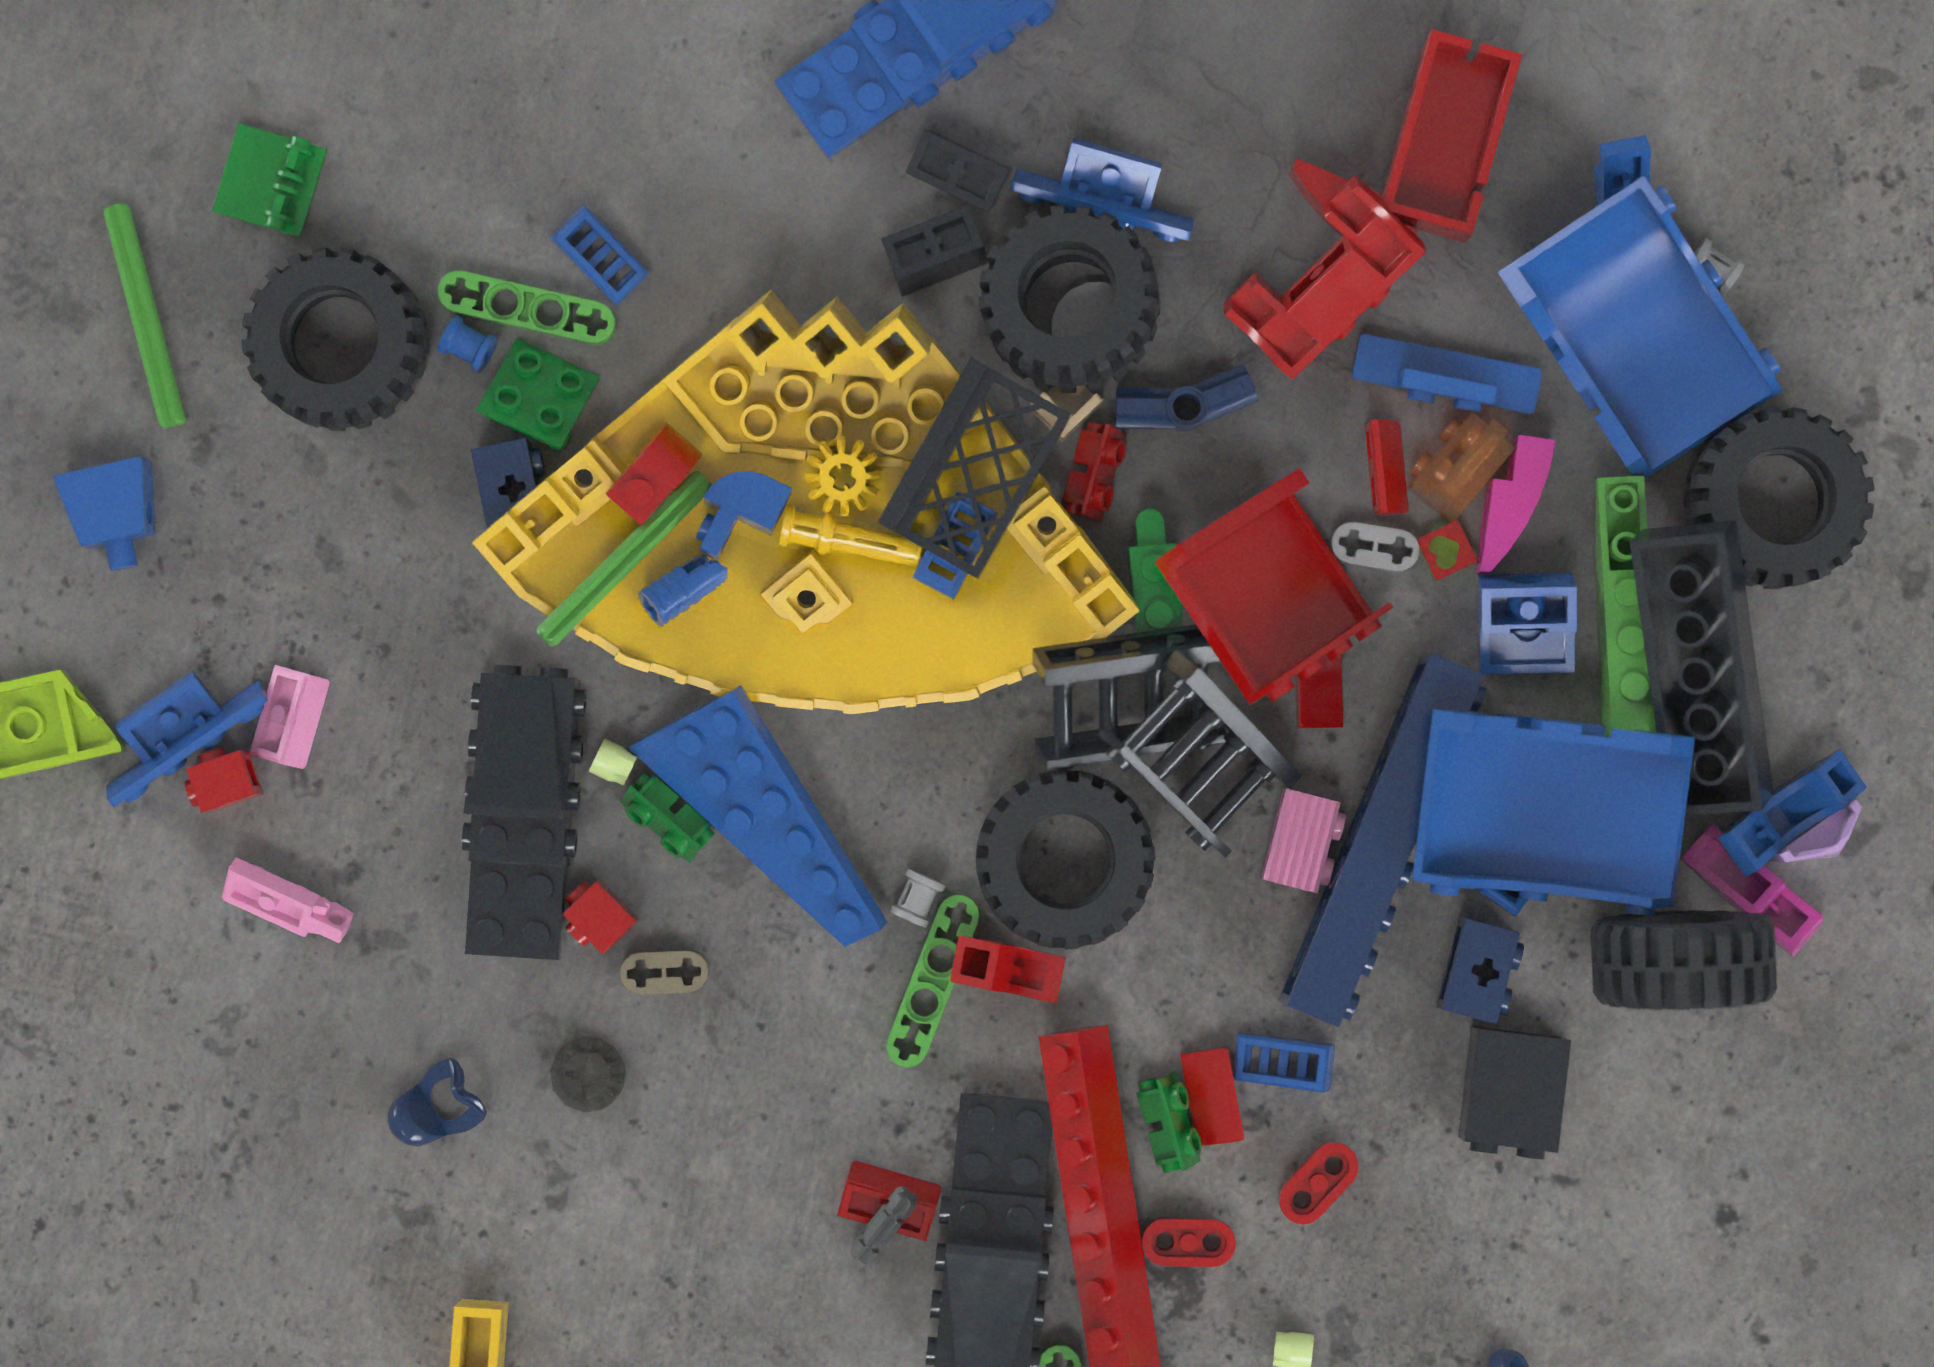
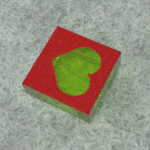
(1446, 550)

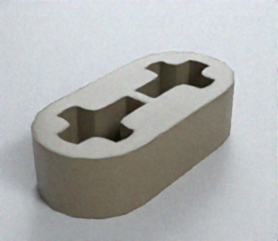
(664, 960)

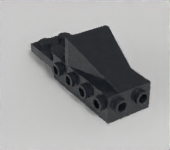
(521, 810)
(994, 1236)

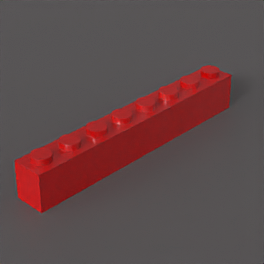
(1099, 1198)

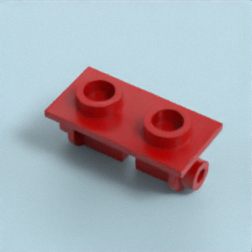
(1102, 451)

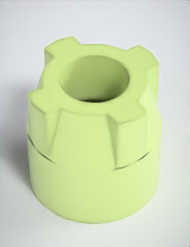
(612, 762)
(1293, 1349)

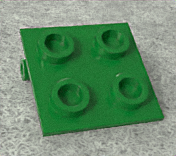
(269, 180)
(538, 395)

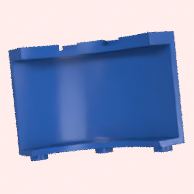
(1641, 328)
(1552, 809)

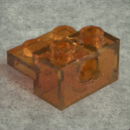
(1451, 486)

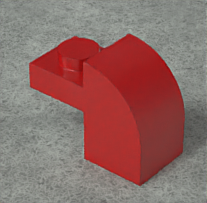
(654, 473)
(1007, 968)

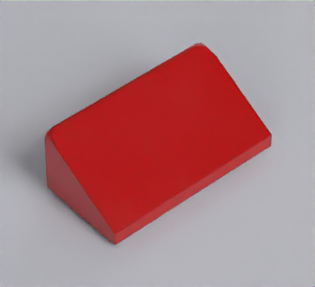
(1386, 467)
(1320, 697)
(1212, 1095)
(872, 1186)

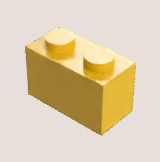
(479, 1333)

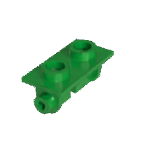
(649, 806)
(1167, 1101)

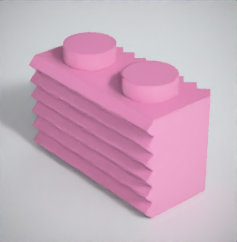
(1302, 841)

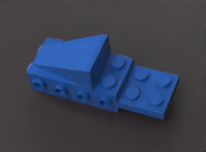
(898, 59)

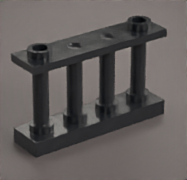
(1109, 660)
(1240, 739)

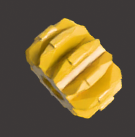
(858, 472)

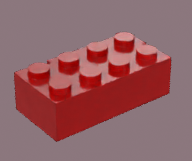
(1450, 135)

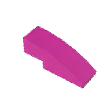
(1512, 500)
(1755, 893)

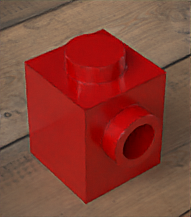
(222, 780)
(597, 916)

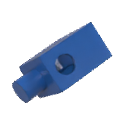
(111, 507)

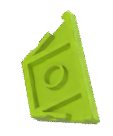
(49, 725)

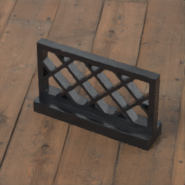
(938, 449)

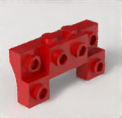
(1335, 289)

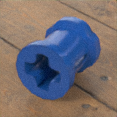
(467, 344)

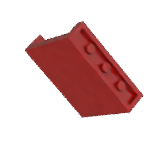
(1268, 592)

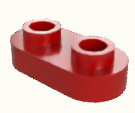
(1321, 1185)
(1187, 1242)

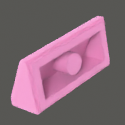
(289, 717)

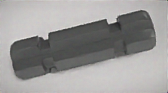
(884, 1225)

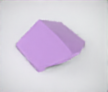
(1823, 839)

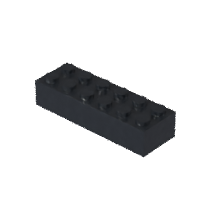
(1704, 660)

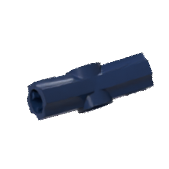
(1214, 397)

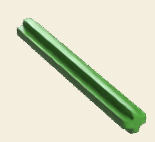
(144, 315)
(623, 559)

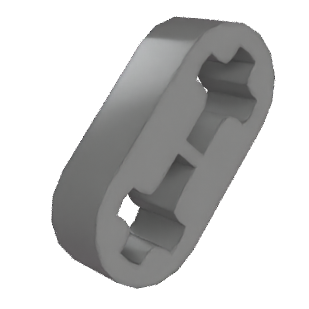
(1371, 558)

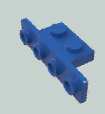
(1110, 184)
(1446, 374)
(175, 727)

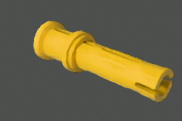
(905, 553)

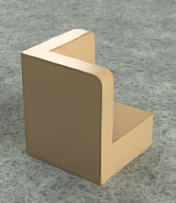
(1078, 404)

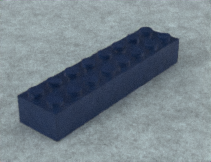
(1375, 849)

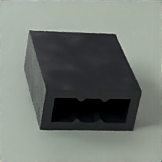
(1514, 1091)

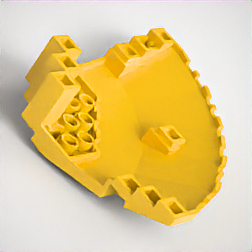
(874, 631)

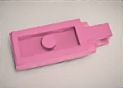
(284, 902)

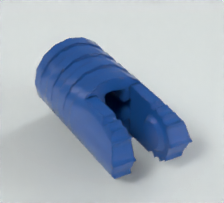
(681, 588)

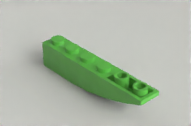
(1621, 648)

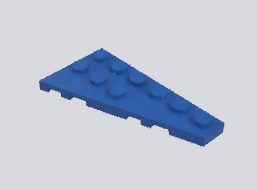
(746, 789)

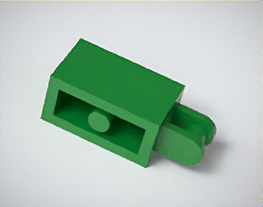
(1148, 587)

